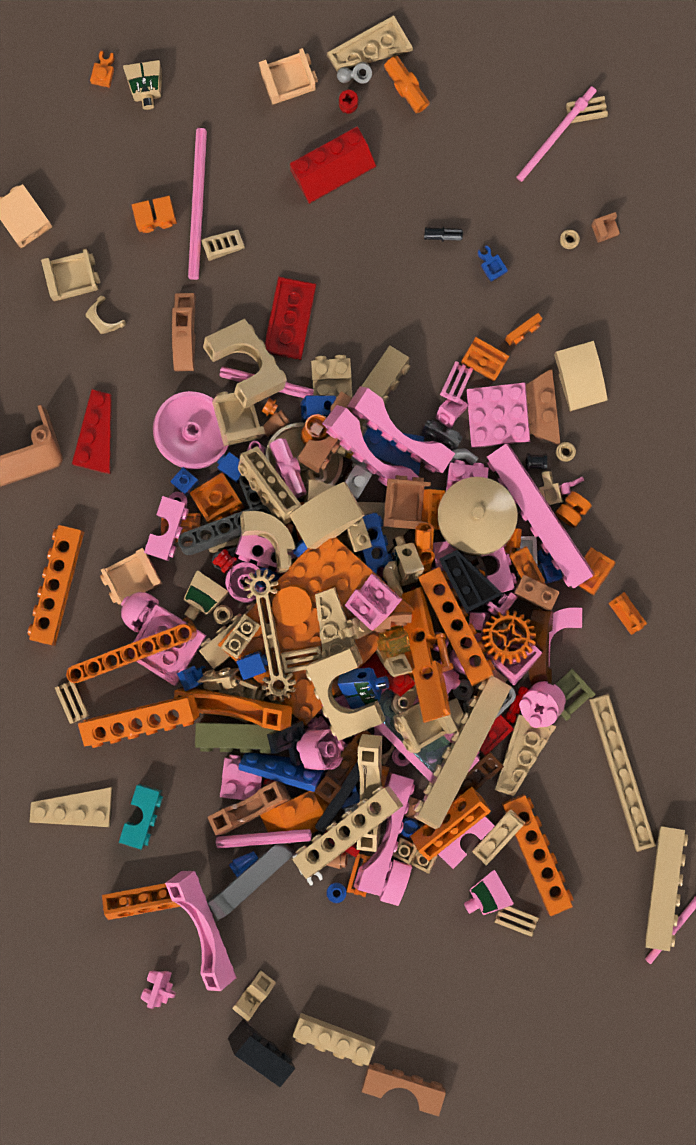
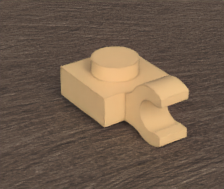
(550, 491)
(392, 576)
(355, 628)

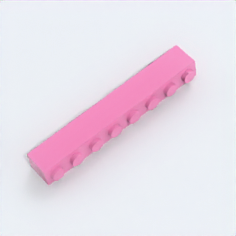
(540, 515)

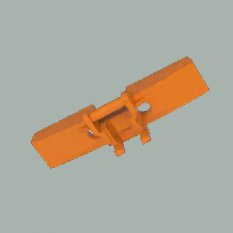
(430, 691)

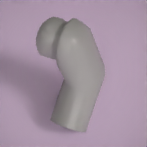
(465, 454)

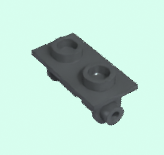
(433, 432)

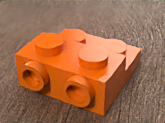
(216, 499)

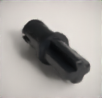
(443, 234)

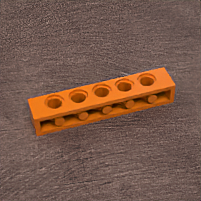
(429, 582)
(60, 596)
(184, 705)
(563, 899)

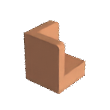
(605, 227)

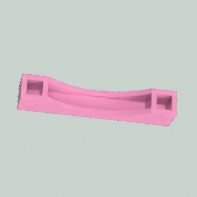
(372, 409)
(346, 428)
(373, 873)
(215, 966)

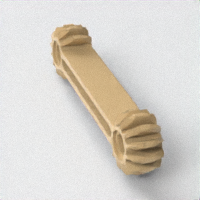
(270, 636)

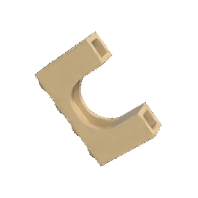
(242, 339)
(343, 721)

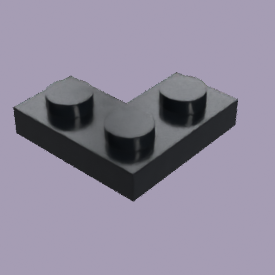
(288, 740)

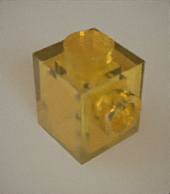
(393, 641)

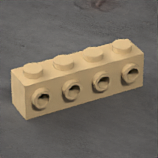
(268, 484)
(334, 1039)

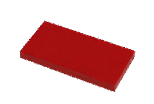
(290, 318)

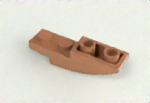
(183, 332)

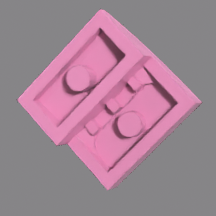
(373, 602)

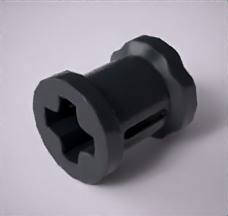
(536, 462)

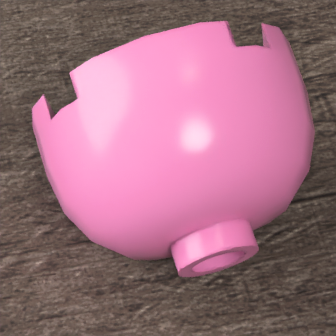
(137, 609)

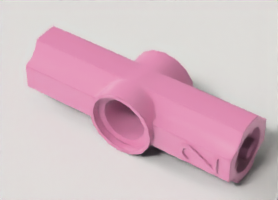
(287, 467)

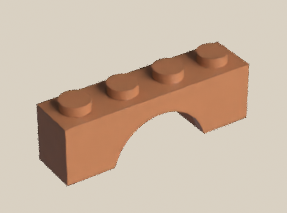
(317, 453)
(250, 808)
(380, 1080)

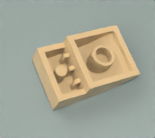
(581, 375)
(326, 515)

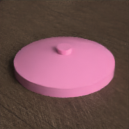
(188, 431)

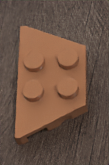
(542, 408)

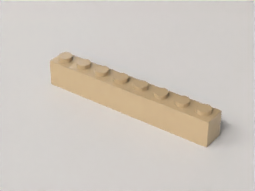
(462, 752)

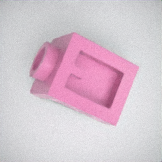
(450, 411)
(505, 603)

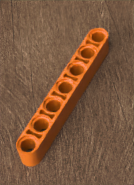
(122, 656)

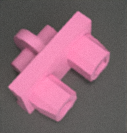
(161, 989)

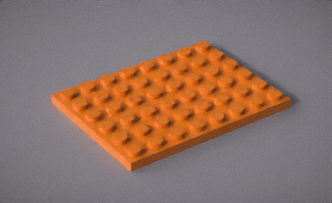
(314, 572)

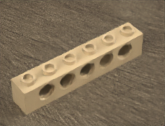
(389, 805)

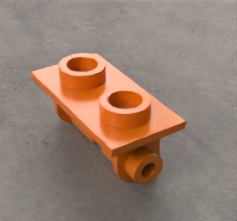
(627, 613)

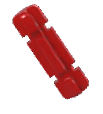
(515, 708)

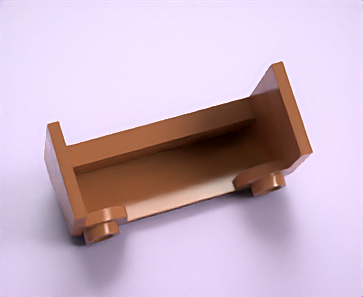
(33, 459)

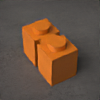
(144, 216)

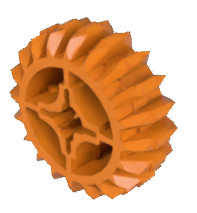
(517, 638)

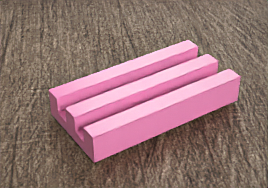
(461, 369)

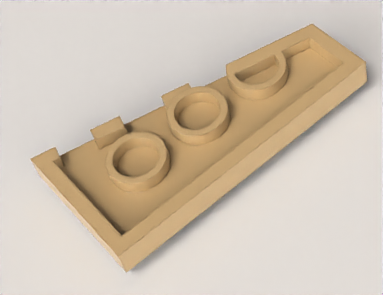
(372, 45)
(331, 620)
(521, 754)
(83, 809)

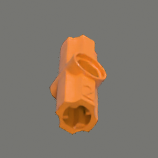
(406, 84)
(424, 545)

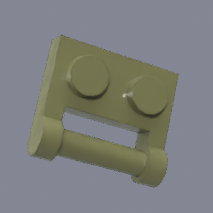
(570, 684)

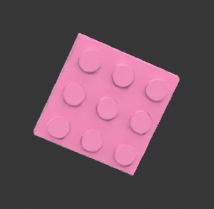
(498, 415)
(171, 661)

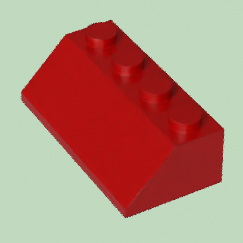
(332, 165)

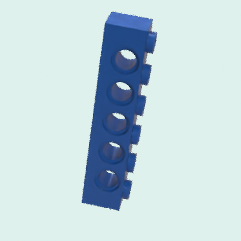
(380, 541)

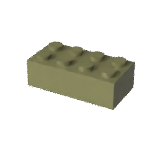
(231, 735)

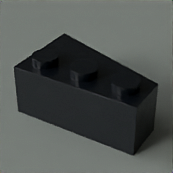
(468, 581)
(261, 1054)

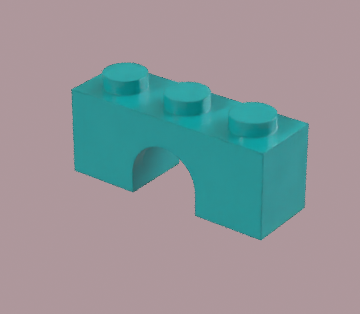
(147, 800)

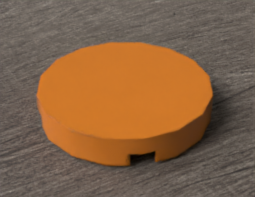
(291, 605)

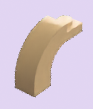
(273, 530)

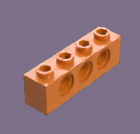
(461, 816)
(137, 901)

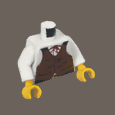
(355, 476)

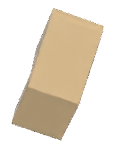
(254, 995)

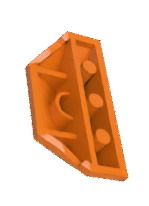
(296, 814)

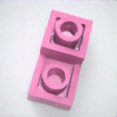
(396, 882)

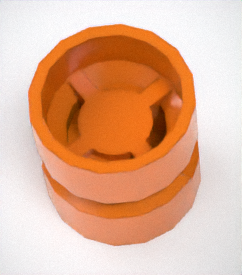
(314, 429)
(573, 516)

